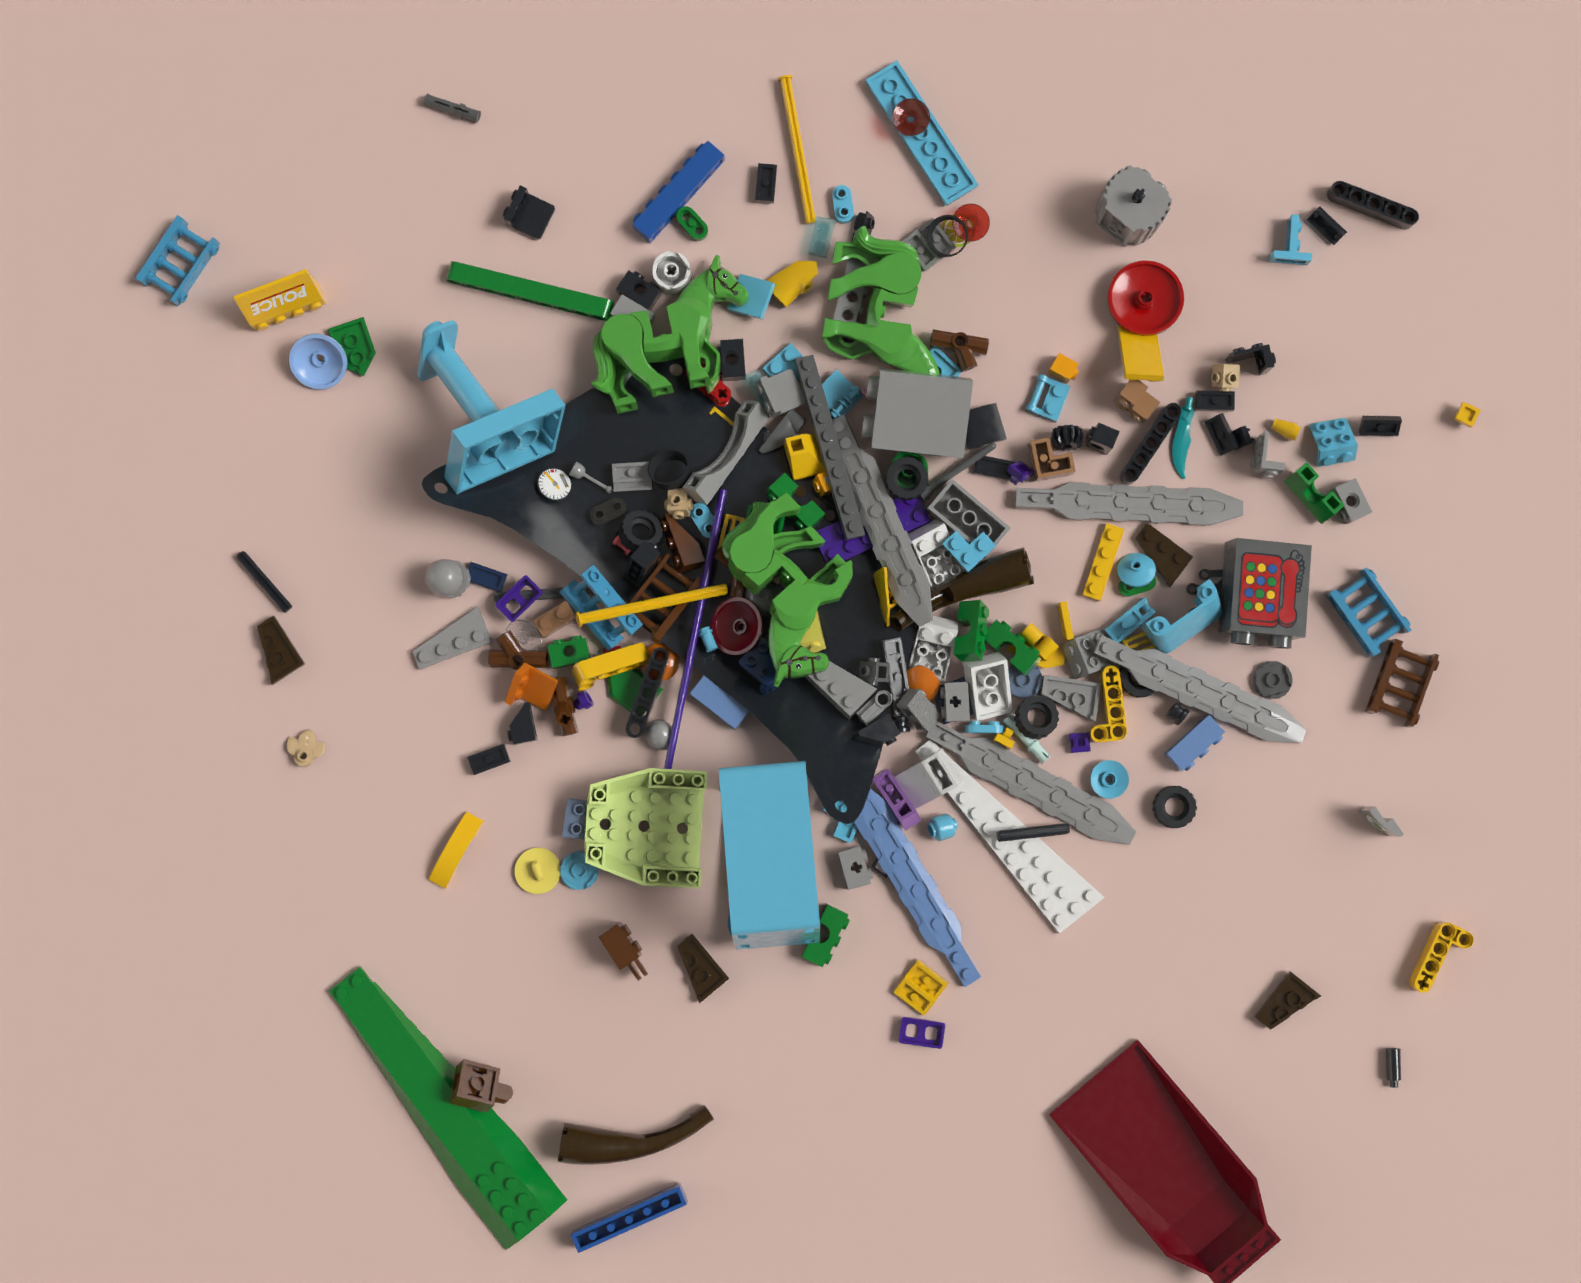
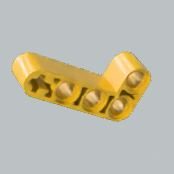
(609, 664)
(1108, 703)
(1437, 959)

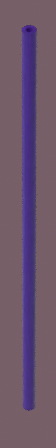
(695, 631)

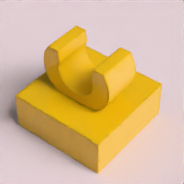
(1467, 414)
(1004, 739)

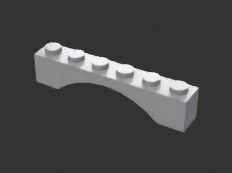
(747, 424)

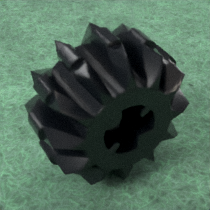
(1067, 437)

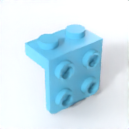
(1334, 442)

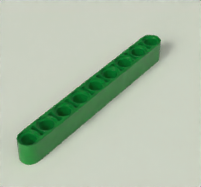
(529, 291)

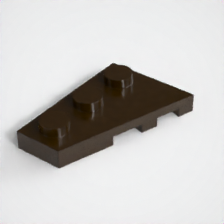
(1166, 555)

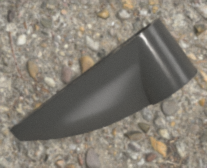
(788, 427)

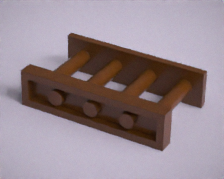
(669, 615)
(1383, 685)

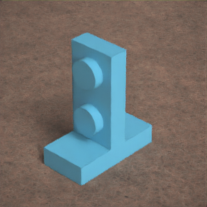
(1290, 255)

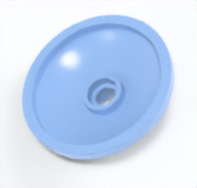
(312, 370)

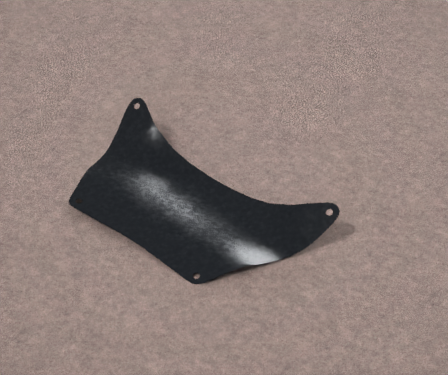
(682, 421)

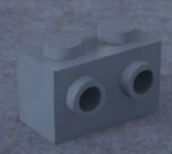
(575, 819)

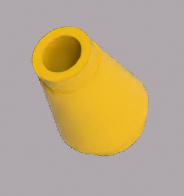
(1286, 428)

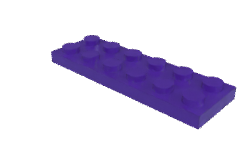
(911, 514)

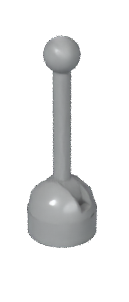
(579, 471)

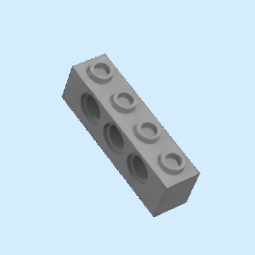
(845, 306)

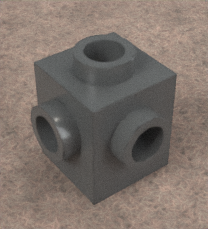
(870, 670)

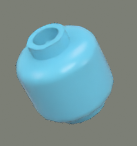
(942, 827)

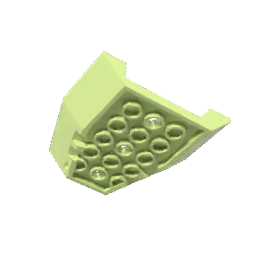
(660, 853)

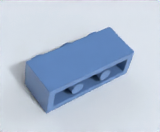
(719, 702)
(1195, 743)

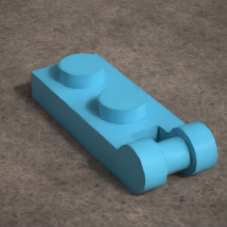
(1129, 621)

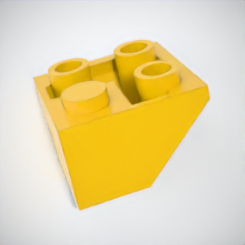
(803, 456)

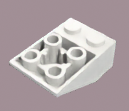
(932, 555)
(934, 645)
(928, 779)

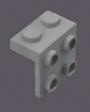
(781, 392)
(1260, 466)
(1081, 657)

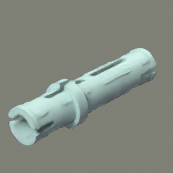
(1032, 745)

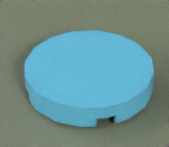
(576, 872)

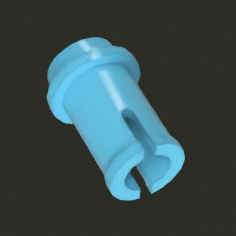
(708, 639)

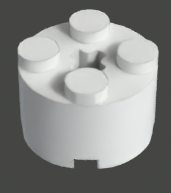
(675, 262)

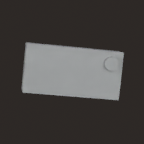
(966, 514)

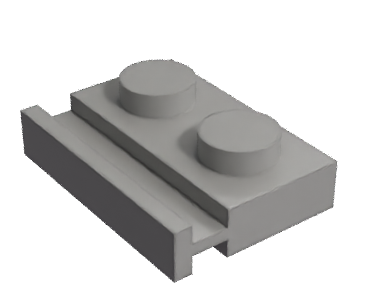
(631, 477)

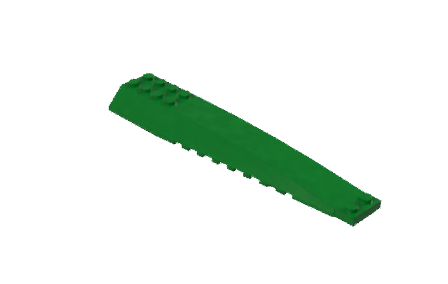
(474, 1146)

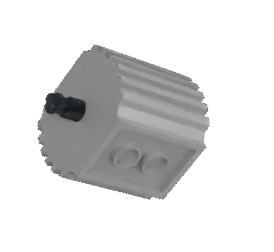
(1132, 206)

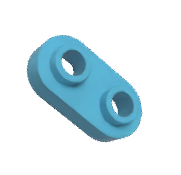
(842, 203)
(703, 520)
(992, 728)

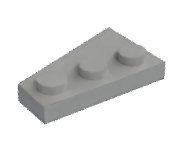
(1073, 694)

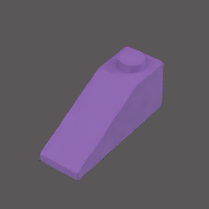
(896, 799)

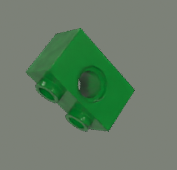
(557, 655)

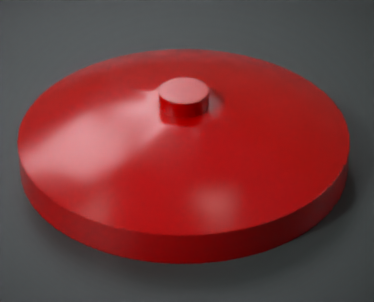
(1145, 298)

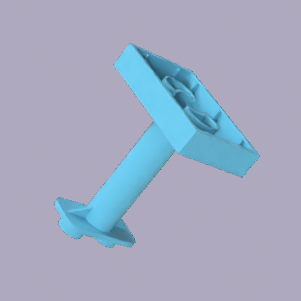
(495, 438)

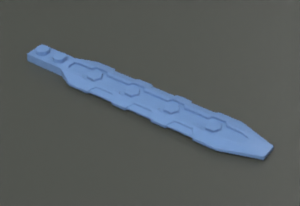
(914, 884)

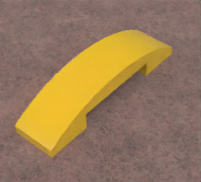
(455, 849)

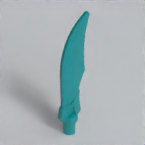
(1182, 437)

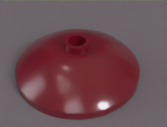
(728, 622)

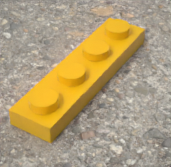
(1103, 562)

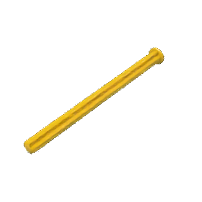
(797, 148)
(650, 604)

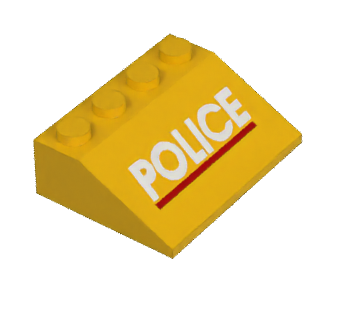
(280, 300)

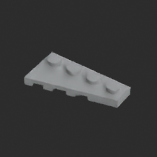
(460, 637)

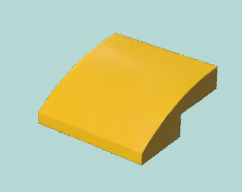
(921, 987)

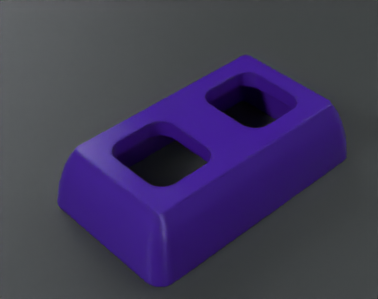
(514, 593)
(920, 1039)

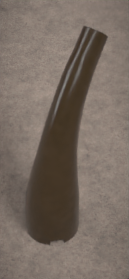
(989, 577)
(601, 1146)

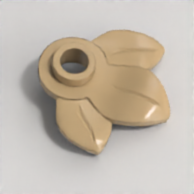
(306, 745)

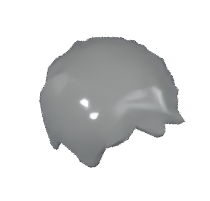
(658, 734)

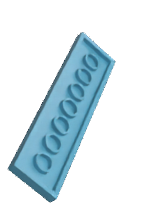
(930, 148)

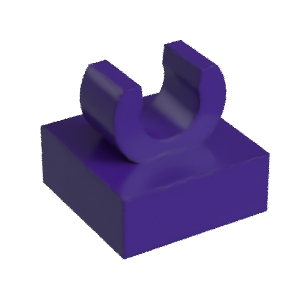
(1019, 472)
(1079, 742)

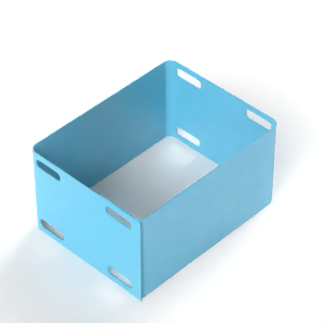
(769, 855)

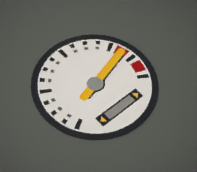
(554, 484)

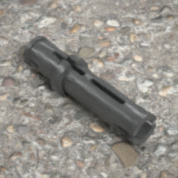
(453, 108)

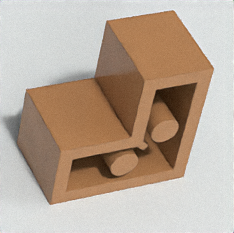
(1136, 401)
(1045, 464)

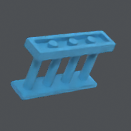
(168, 244)
(603, 591)
(1349, 614)

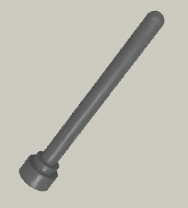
(956, 470)

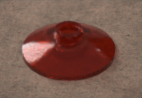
(911, 108)
(980, 221)

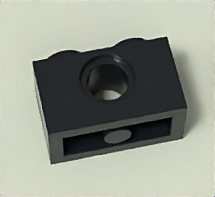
(634, 280)
(733, 348)
(1101, 438)

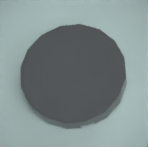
(1272, 680)

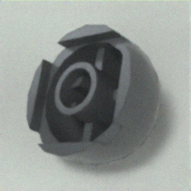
(764, 598)

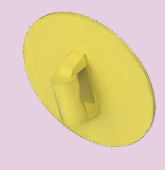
(537, 870)

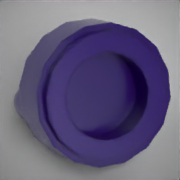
(585, 699)

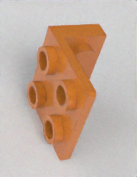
(531, 686)

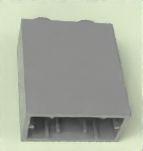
(918, 412)

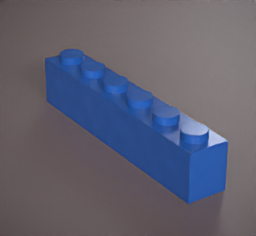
(679, 191)
(629, 1217)

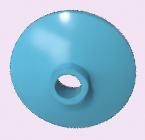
(1136, 576)
(1119, 779)

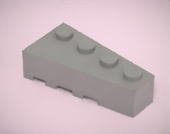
(842, 689)

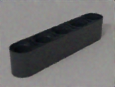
(1382, 204)
(1154, 435)
(641, 699)

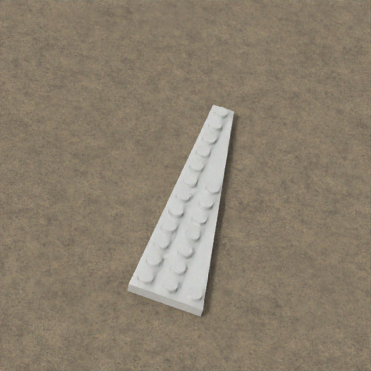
(1043, 874)

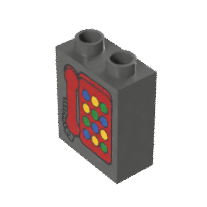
(1265, 591)

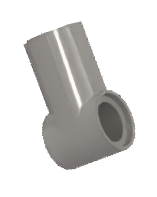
(873, 708)

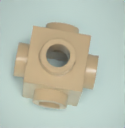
(1225, 376)
(678, 503)

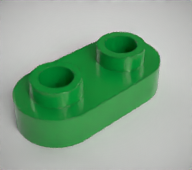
(692, 224)
(1135, 590)

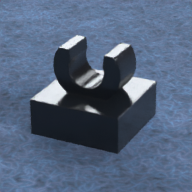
(1242, 437)

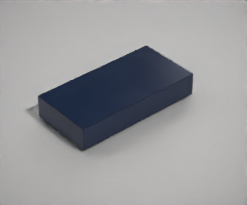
(487, 577)

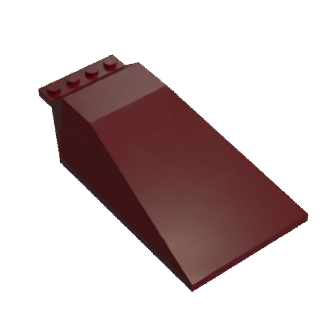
(1168, 1166)

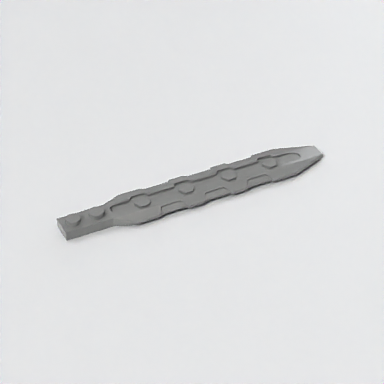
(1134, 503)
(879, 516)
(1202, 691)
(1036, 785)

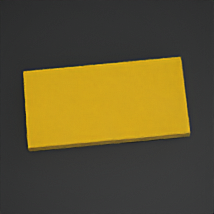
(1140, 356)

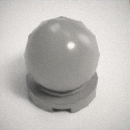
(447, 578)

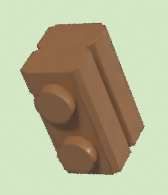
(555, 619)

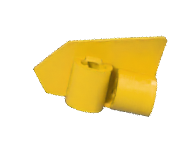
(793, 281)
(884, 594)
(1049, 651)

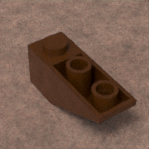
(683, 546)

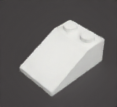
(989, 686)

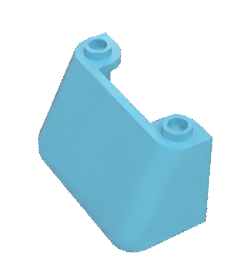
(1169, 637)

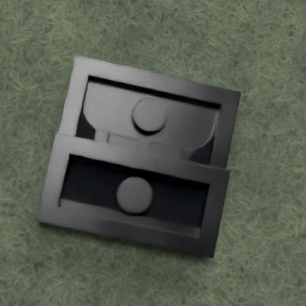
(984, 427)

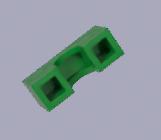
(1320, 505)
(809, 514)
(972, 645)
(1025, 657)
(835, 921)

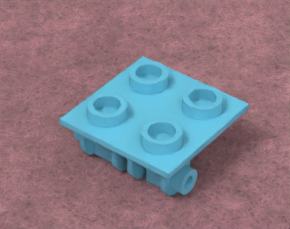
(840, 394)

